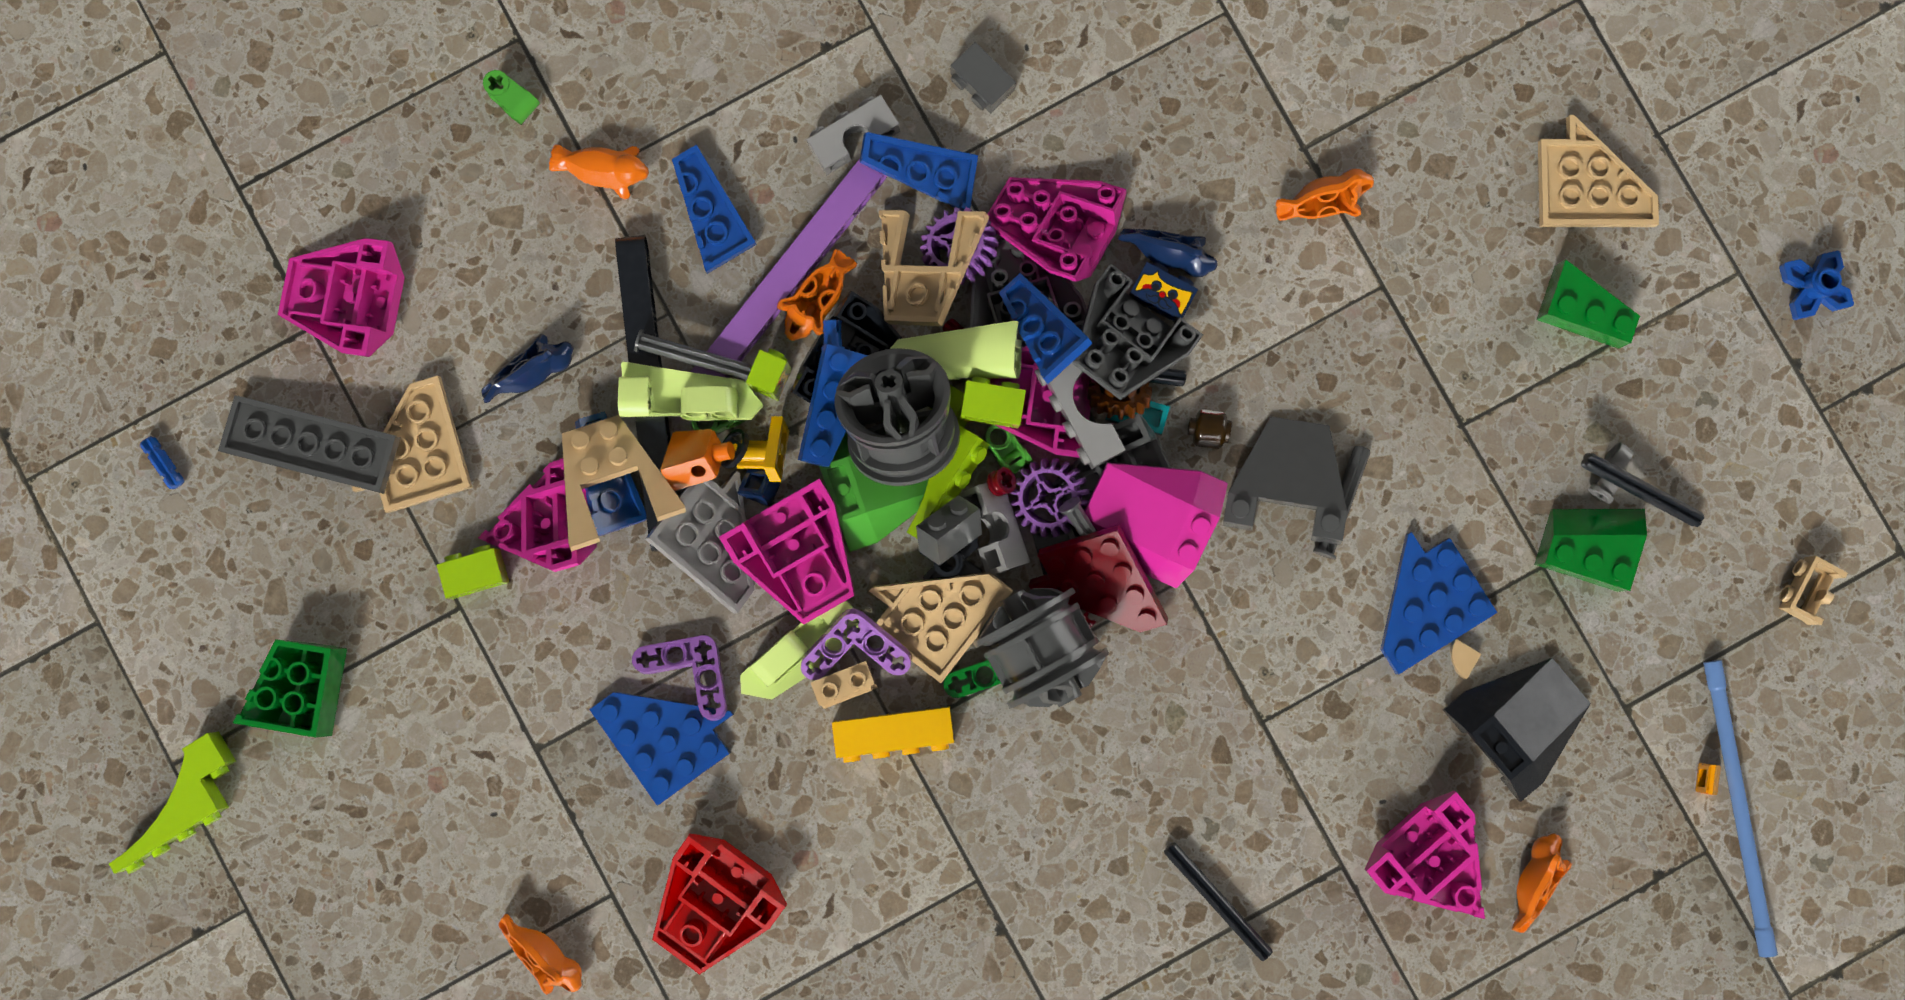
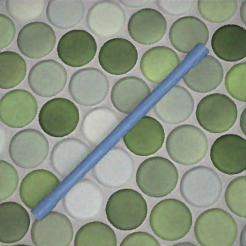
(1763, 930)

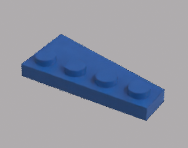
(822, 428)

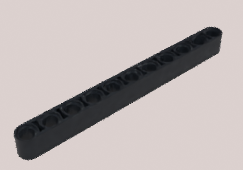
(638, 314)

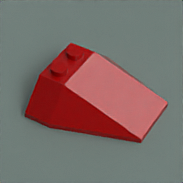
(714, 902)

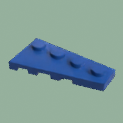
(927, 168)
(714, 219)
(1046, 331)
(613, 502)

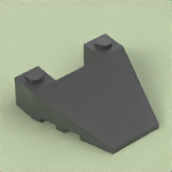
(1295, 468)

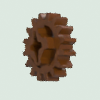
(1108, 403)

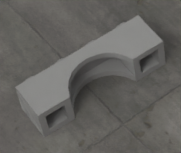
(1096, 441)

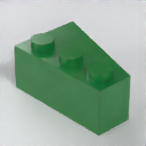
(1586, 308)

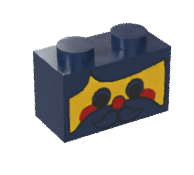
(1163, 291)

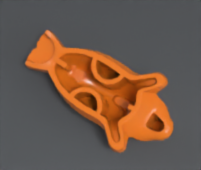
(601, 166)
(1327, 197)
(815, 297)
(1539, 880)
(542, 957)

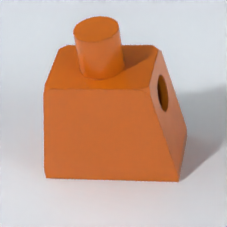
(694, 457)

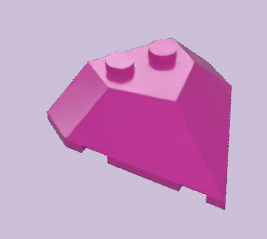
(537, 524)
(1432, 857)

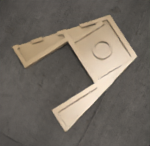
(924, 292)
(601, 454)

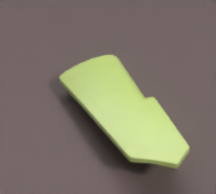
(972, 351)
(692, 396)
(781, 664)

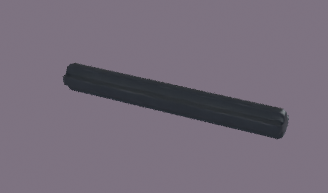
(1642, 489)
(1218, 901)

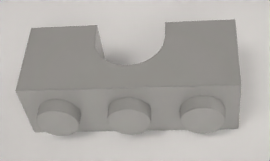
(829, 142)
(1006, 546)

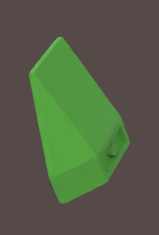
(866, 507)

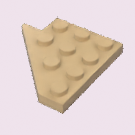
(1589, 184)
(429, 450)
(939, 616)

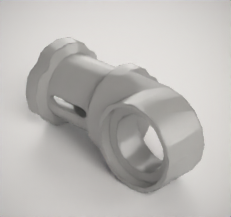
(1619, 456)

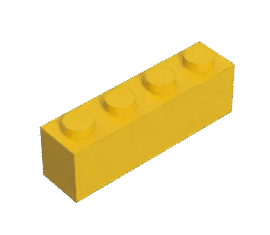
(893, 732)

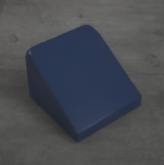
(758, 487)

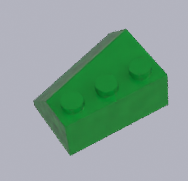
(1594, 545)
(296, 689)

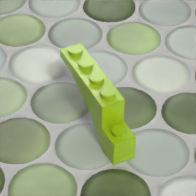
(957, 474)
(191, 803)

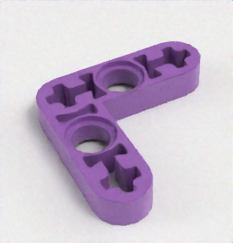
(859, 637)
(690, 658)

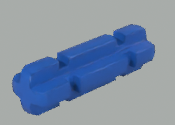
(162, 462)

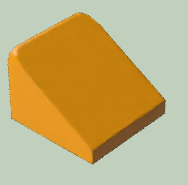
(1708, 778)

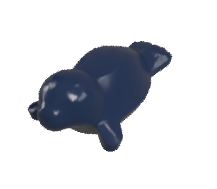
(1172, 250)
(529, 368)

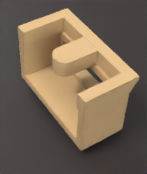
(1819, 593)
(844, 685)

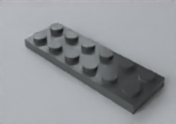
(309, 444)

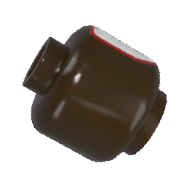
(1210, 429)

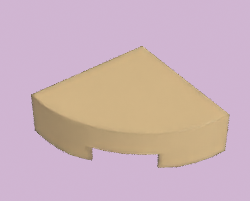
(1463, 658)

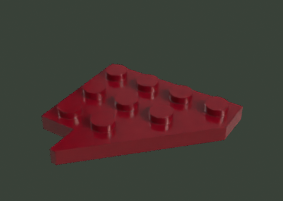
(1104, 578)

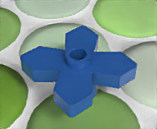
(1816, 285)

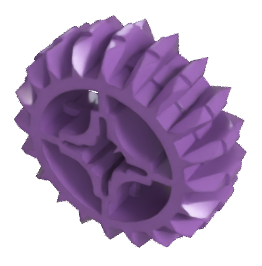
(941, 237)
(1043, 486)

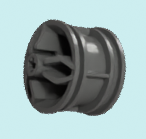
(889, 390)
(1041, 647)

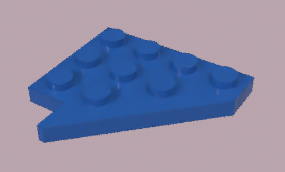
(1431, 603)
(661, 740)

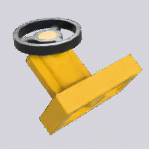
(761, 454)

